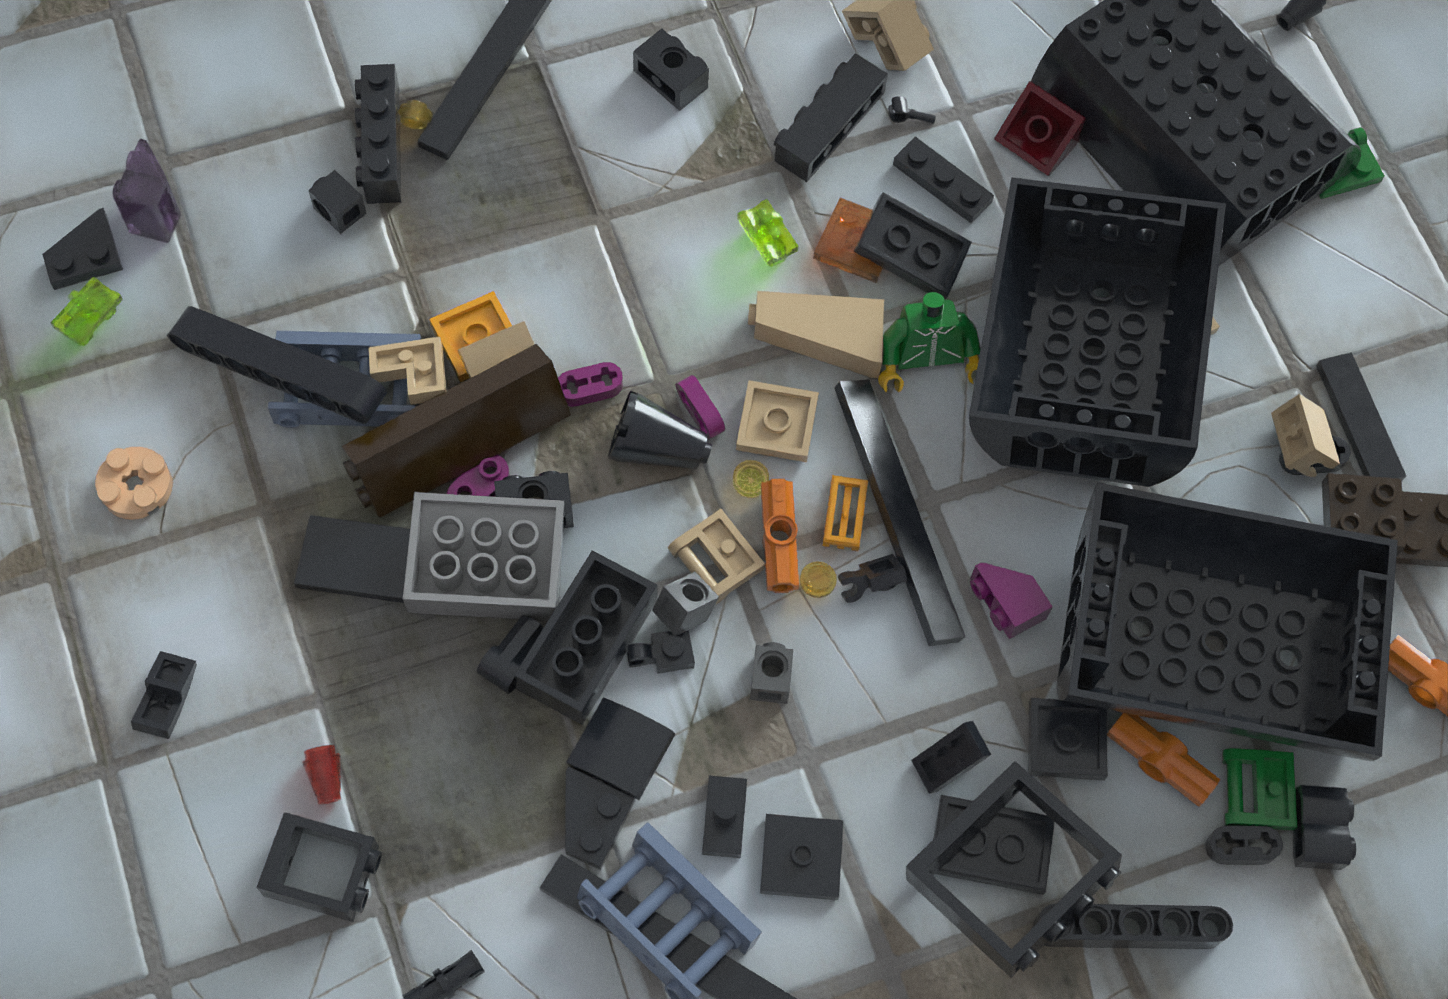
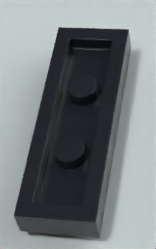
(943, 179)

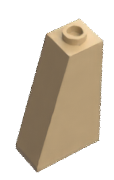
(823, 327)

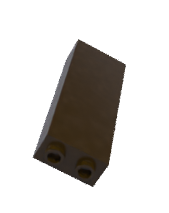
(456, 431)

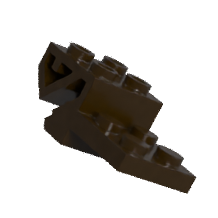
(1384, 510)

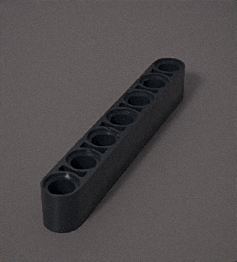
(277, 364)

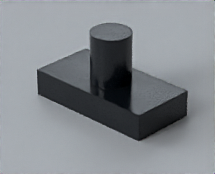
(951, 757)
(724, 816)

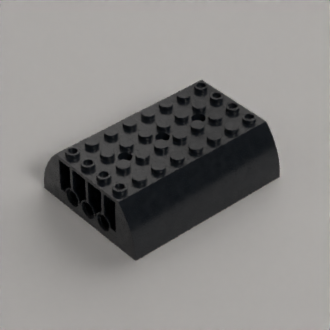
(1170, 138)
(1139, 402)
(1257, 588)

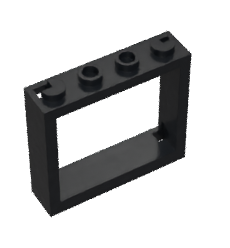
(973, 819)

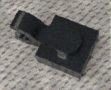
(876, 574)
(665, 650)

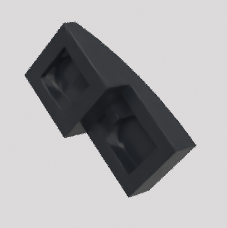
(164, 695)

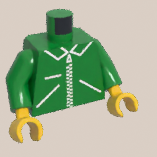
(928, 336)

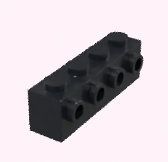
(379, 134)

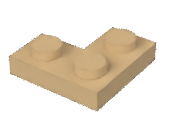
(417, 361)

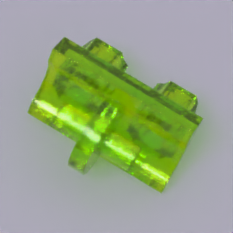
(768, 233)
(86, 311)

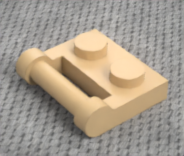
(725, 548)

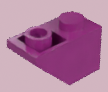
(1012, 597)

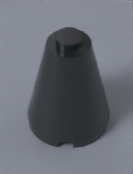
(656, 437)

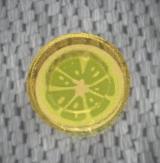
(748, 478)

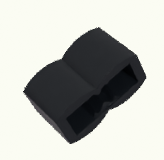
(1322, 828)

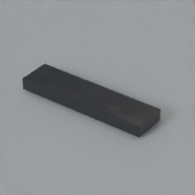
(1359, 417)

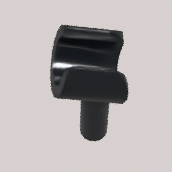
(899, 112)

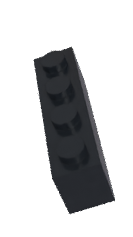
(829, 117)

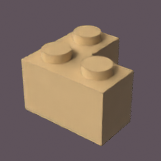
(893, 29)

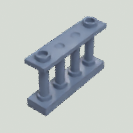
(338, 348)
(678, 877)

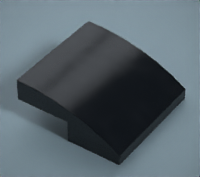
(621, 748)

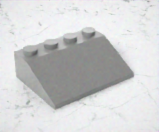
(484, 556)

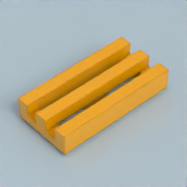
(841, 540)

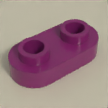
(479, 482)

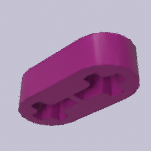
(590, 384)
(700, 406)

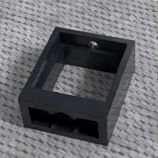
(282, 854)

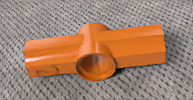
(780, 556)
(1425, 677)
(1163, 757)

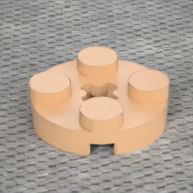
(131, 462)

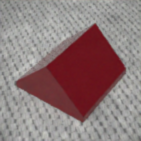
(1041, 129)

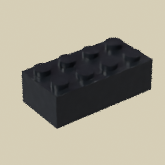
(586, 637)

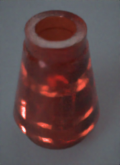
(324, 773)

